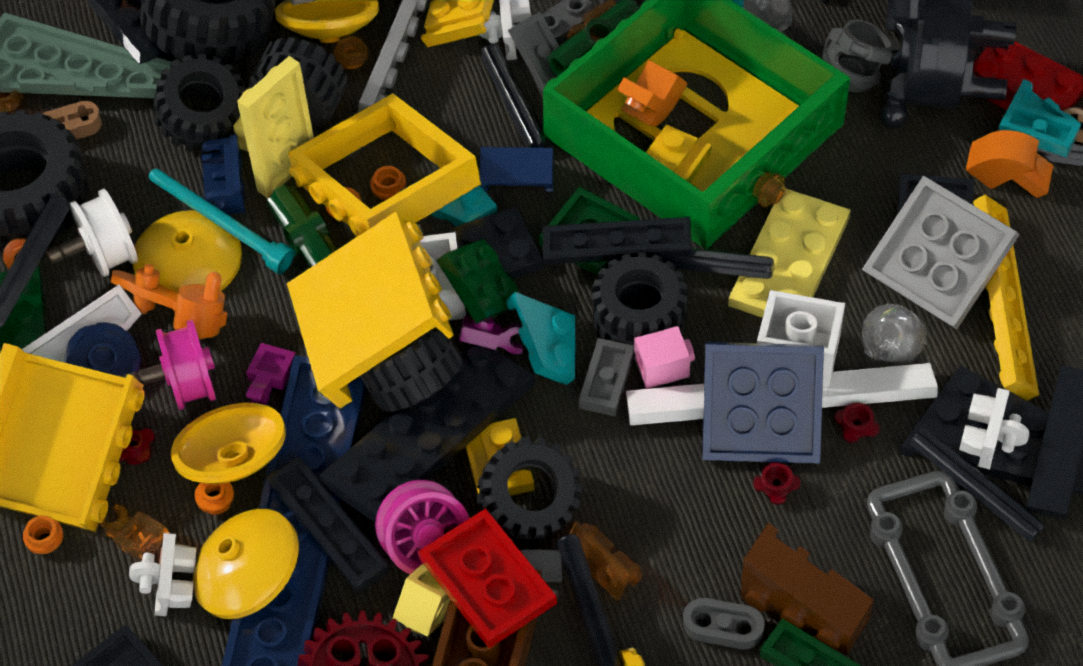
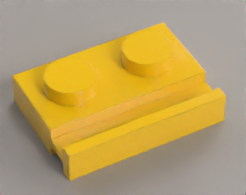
(455, 20)
(680, 152)
(486, 445)

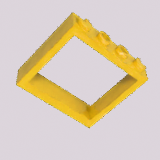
(455, 177)

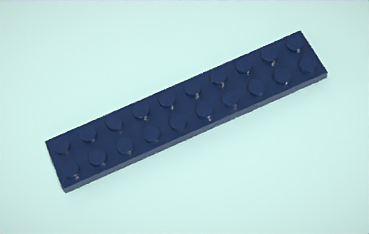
(320, 436)

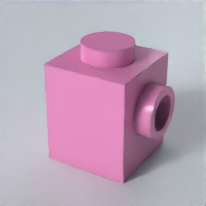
(663, 357)

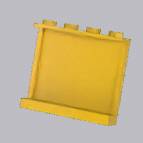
(367, 304)
(62, 436)

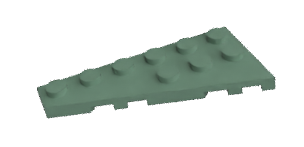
(64, 63)

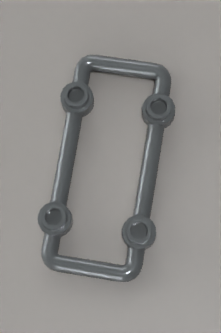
(931, 629)

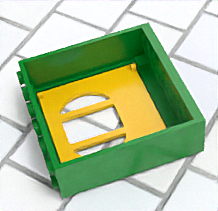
(777, 113)

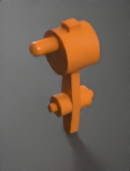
(192, 301)

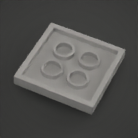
(940, 252)

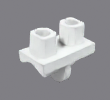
(497, 26)
(982, 441)
(172, 559)

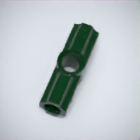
(582, 41)
(302, 228)

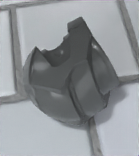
(859, 53)

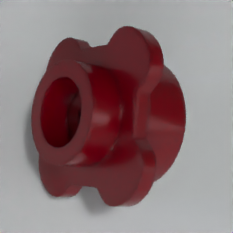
(857, 413)
(142, 451)
(776, 473)

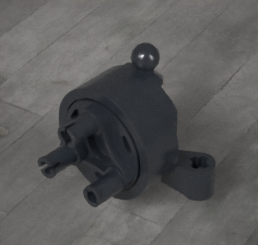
(939, 56)

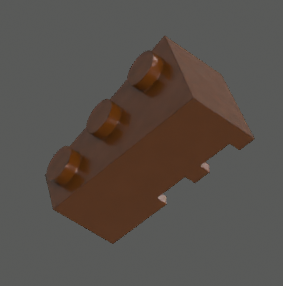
(799, 592)

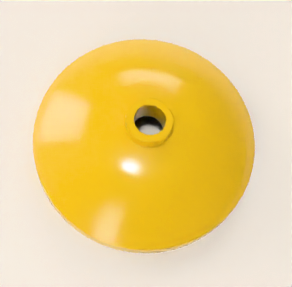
(326, 18)
(181, 264)
(228, 443)
(245, 563)

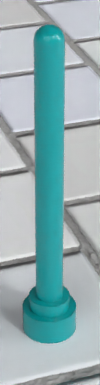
(276, 255)

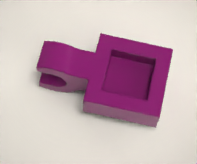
(490, 334)
(267, 370)

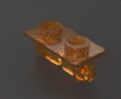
(608, 569)

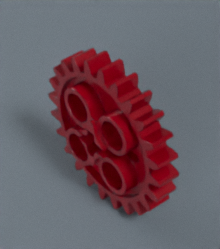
(351, 633)

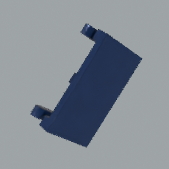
(516, 167)
(224, 175)

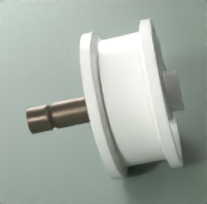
(101, 233)

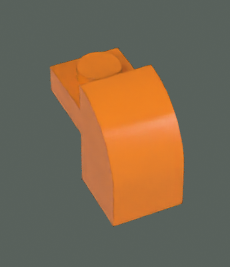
(653, 94)
(1010, 156)

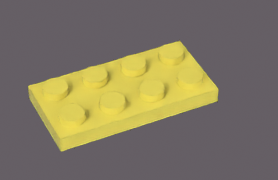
(275, 123)
(801, 240)

